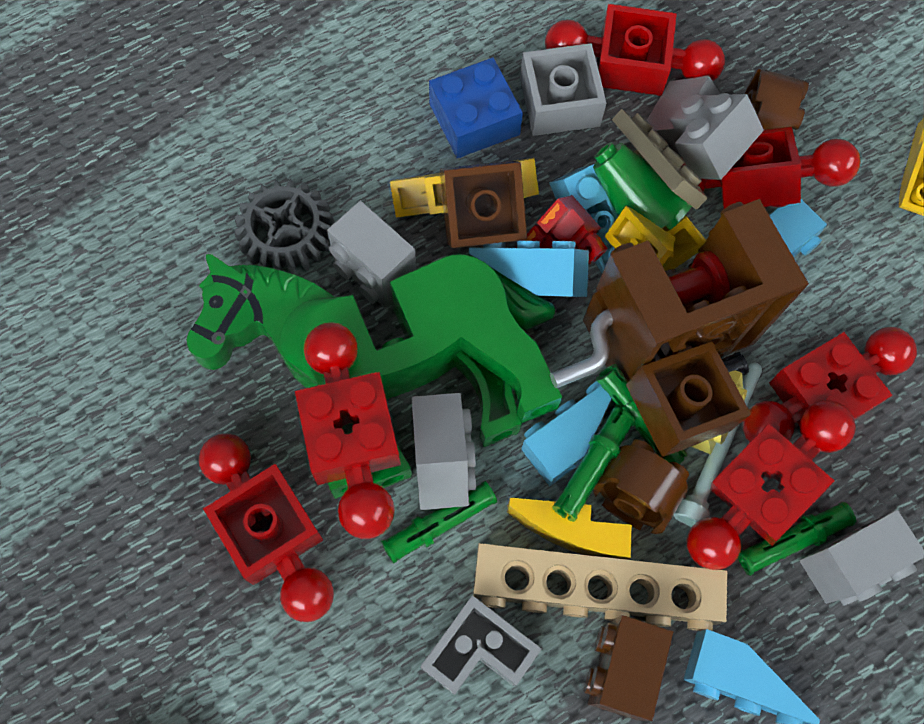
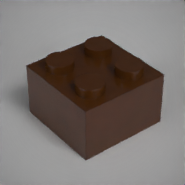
(483, 203)
(687, 398)
(628, 668)

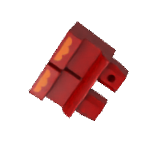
(569, 222)

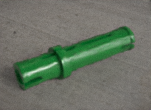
(614, 384)
(601, 451)
(809, 531)
(397, 544)

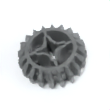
(278, 209)

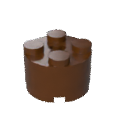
(777, 99)
(642, 487)

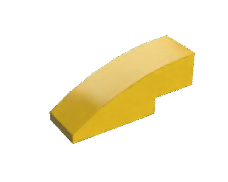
(581, 536)

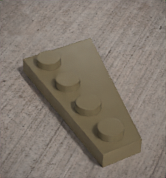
(661, 158)

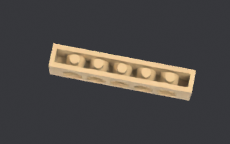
(703, 586)

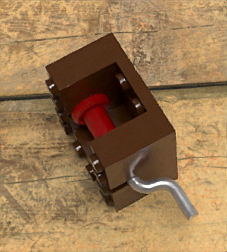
(723, 297)

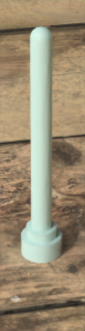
(696, 505)

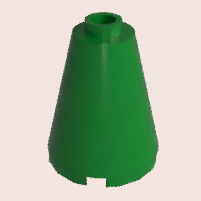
(635, 184)

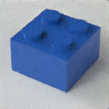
(475, 107)

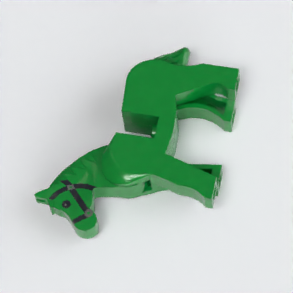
(451, 317)

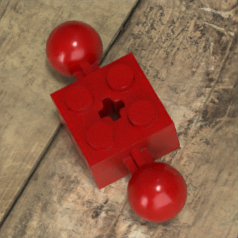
(639, 50)
(774, 169)
(834, 374)
(324, 409)
(823, 428)
(237, 517)

